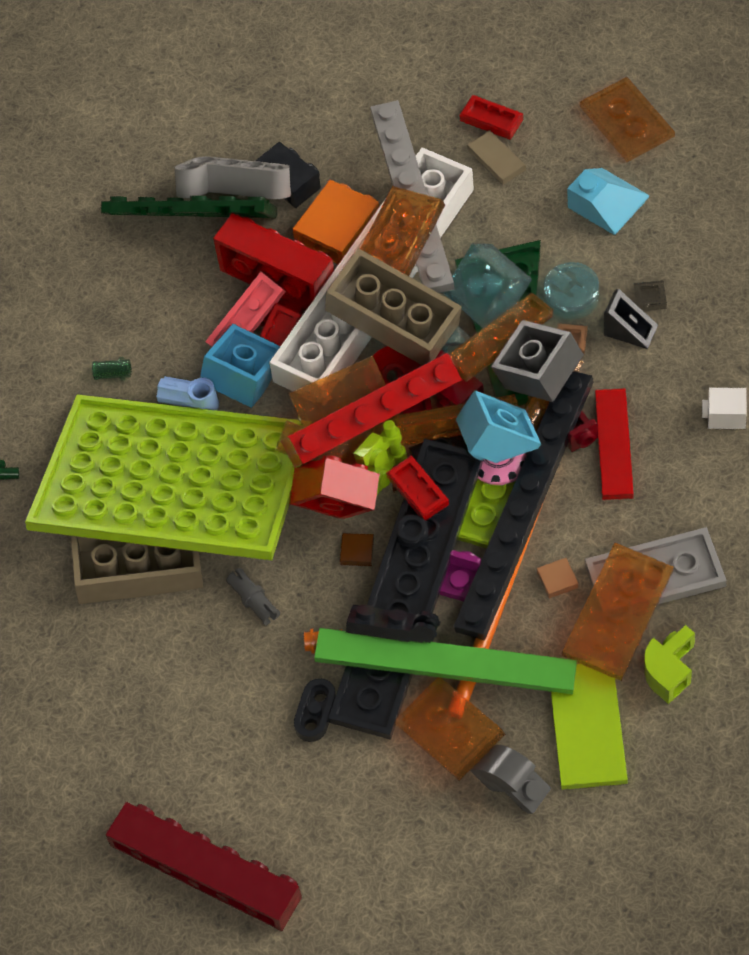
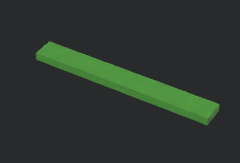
(447, 661)

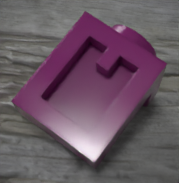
(460, 574)

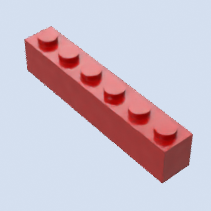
(370, 410)

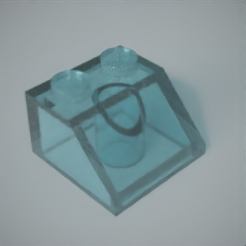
(487, 283)

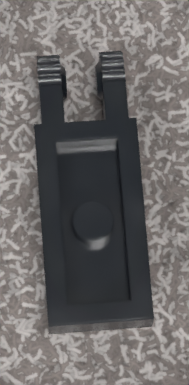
(392, 624)

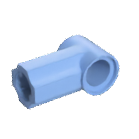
(187, 393)

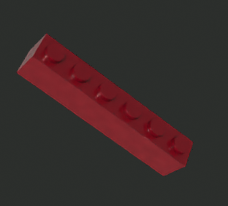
(204, 865)

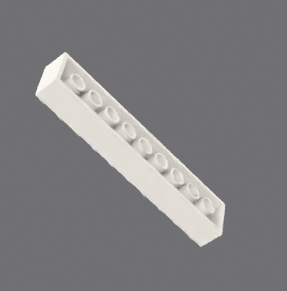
(328, 344)

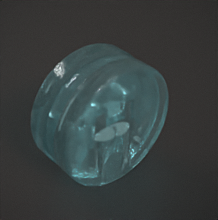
(571, 290)

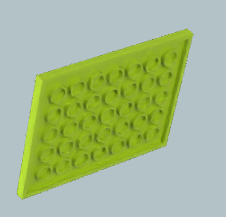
(167, 478)

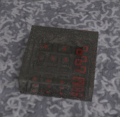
(650, 295)

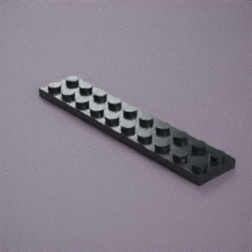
(408, 582)

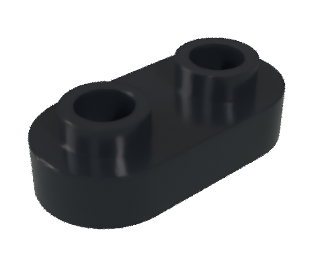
(313, 711)

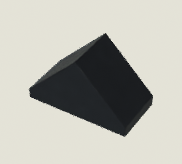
(627, 321)

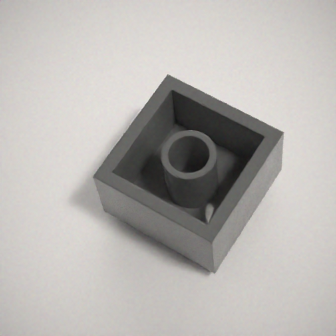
(537, 360)

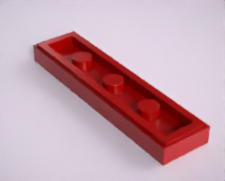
(614, 444)

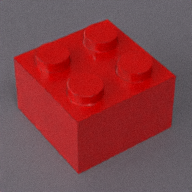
(334, 487)

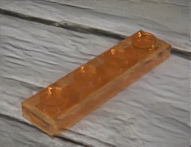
(489, 342)
(434, 422)

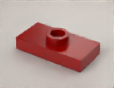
(491, 117)
(279, 324)
(417, 488)

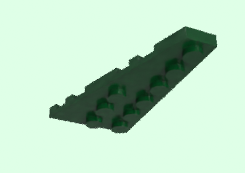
(197, 207)

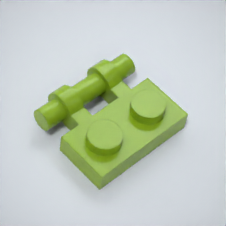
(374, 454)

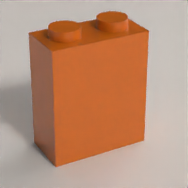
(335, 220)

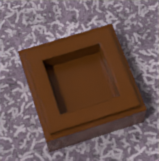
(357, 549)

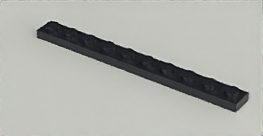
(522, 509)

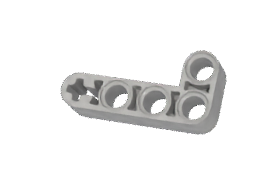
(232, 177)

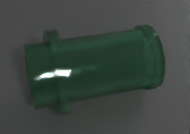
(112, 369)

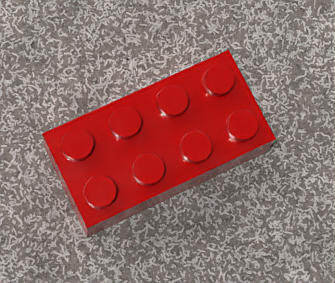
(248, 249)

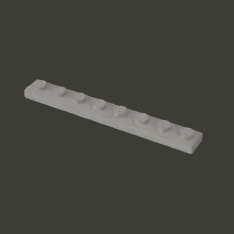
(405, 174)

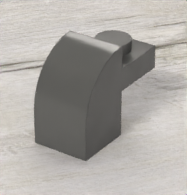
(514, 774)

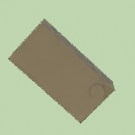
(392, 308)
(129, 570)

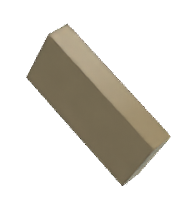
(496, 157)

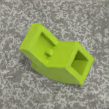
(663, 667)

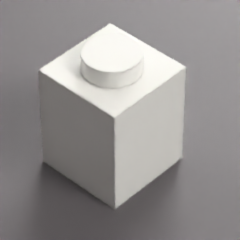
(725, 408)

